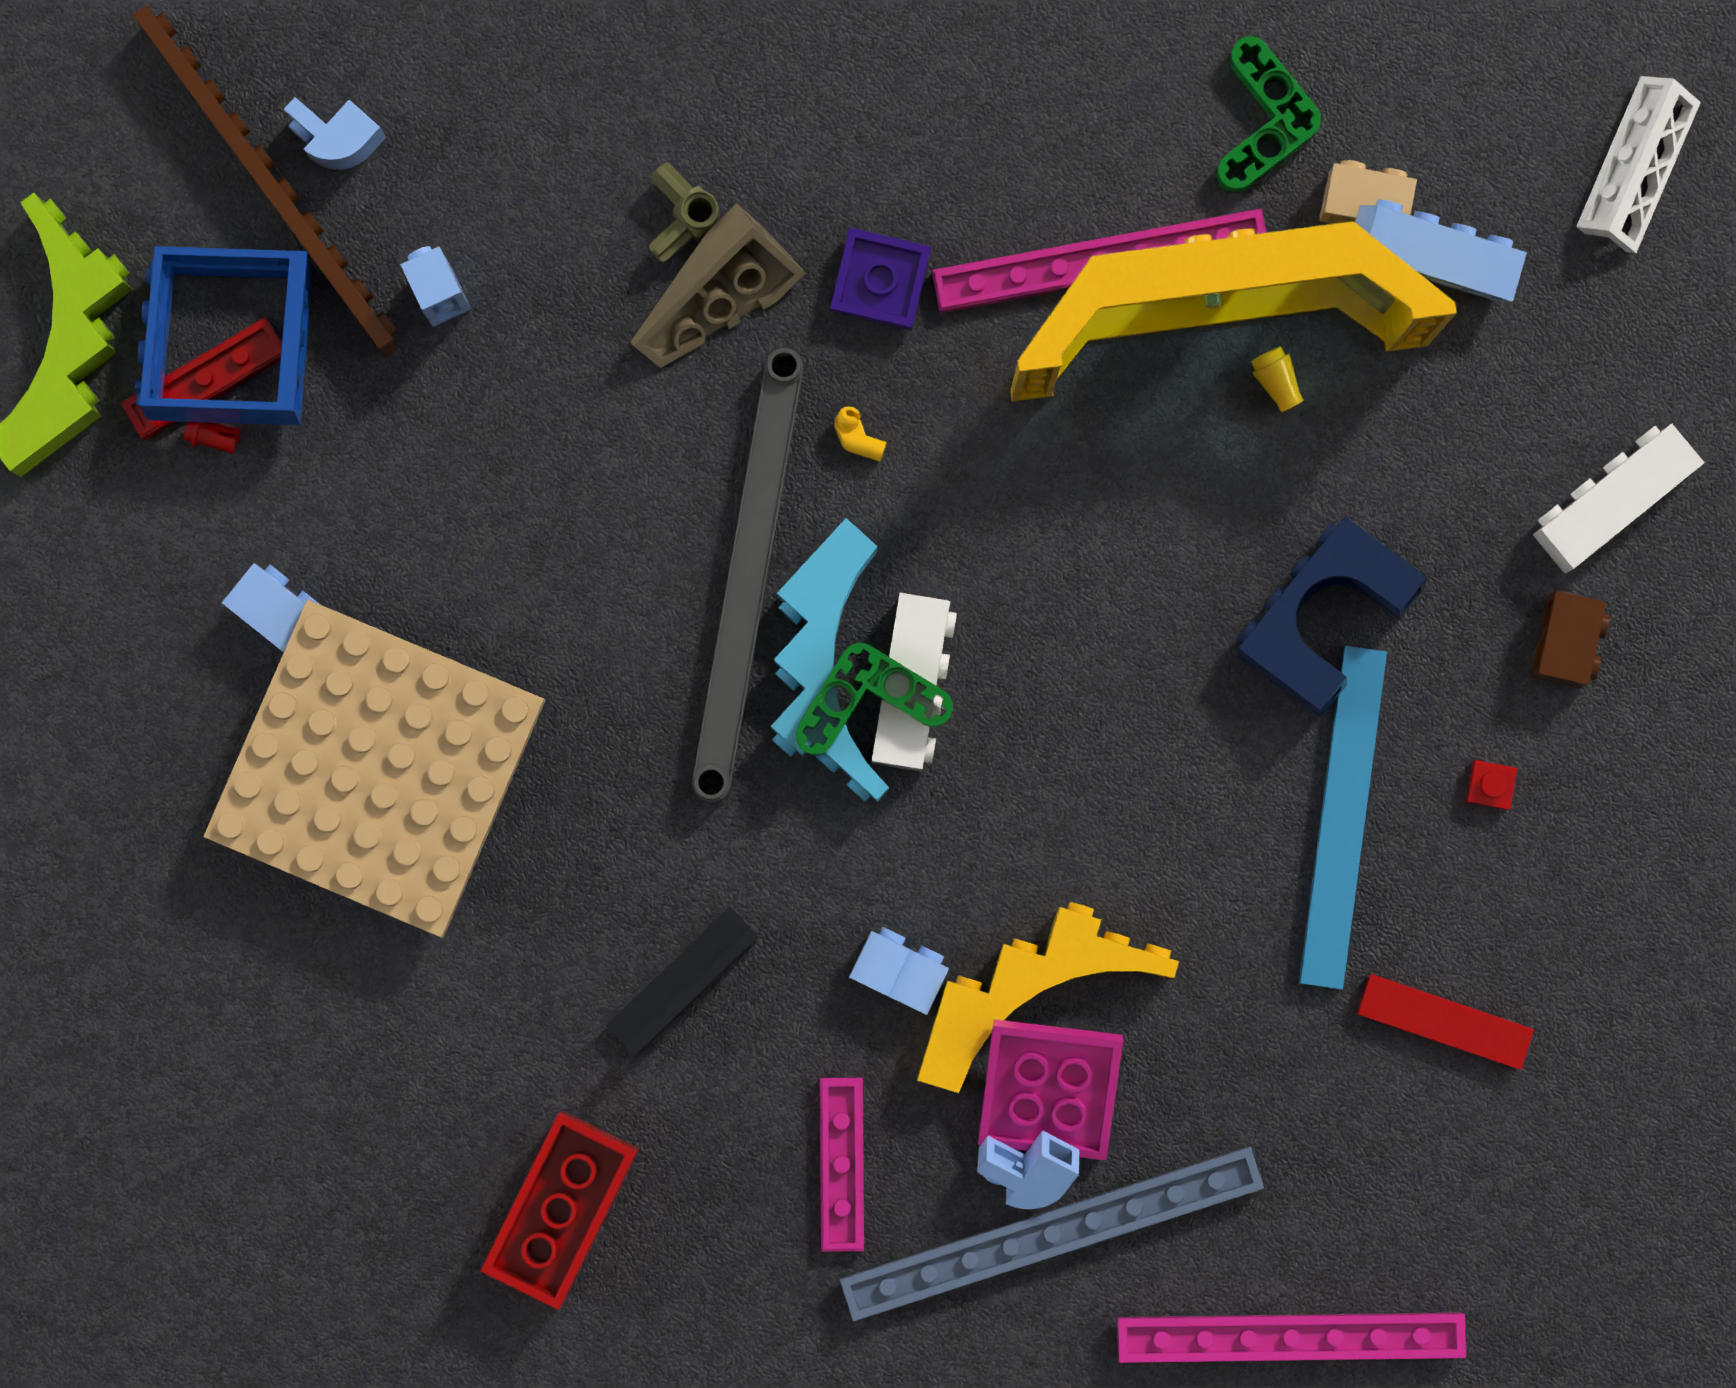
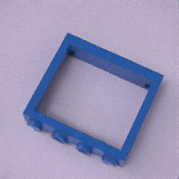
(230, 263)

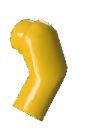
(853, 436)

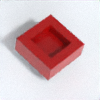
(1491, 785)

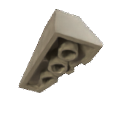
(721, 281)

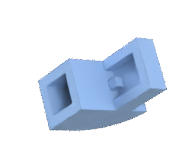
(342, 141)
(1033, 1177)

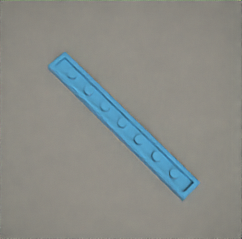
(1342, 819)

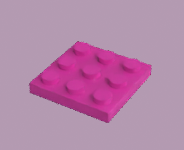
(1050, 1083)

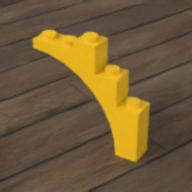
(1020, 974)

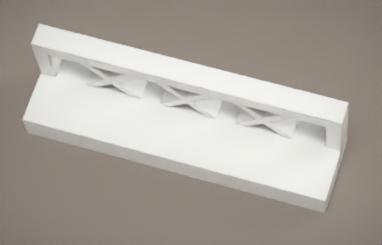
(1635, 156)

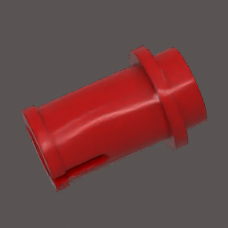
(212, 435)

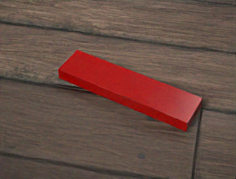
(214, 372)
(1445, 1021)

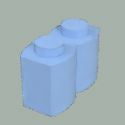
(899, 971)

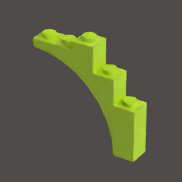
(83, 288)

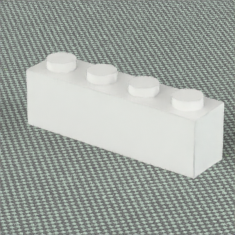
(1618, 498)
(918, 646)

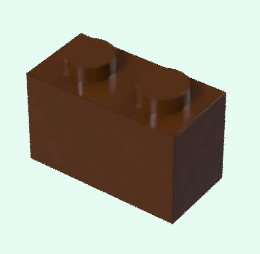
(1570, 640)

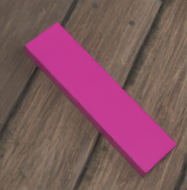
(841, 1164)

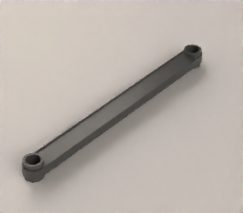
(748, 574)

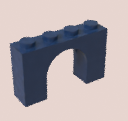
(1344, 559)

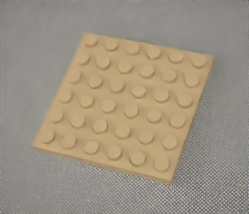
(374, 768)

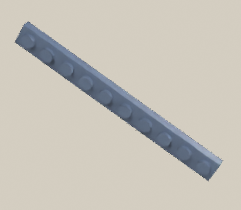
(1051, 1233)

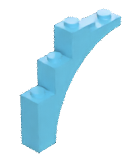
(818, 598)

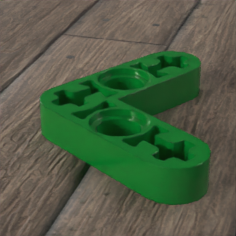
(1281, 124)
(874, 683)

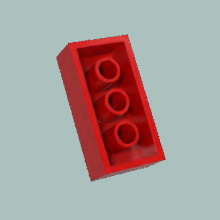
(560, 1210)

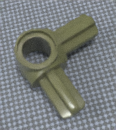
(684, 199)

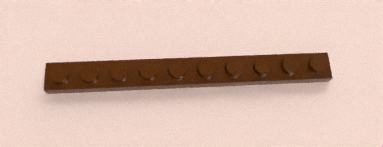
(258, 165)

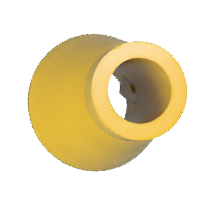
(1277, 377)

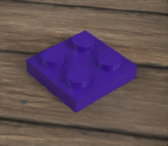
(880, 279)

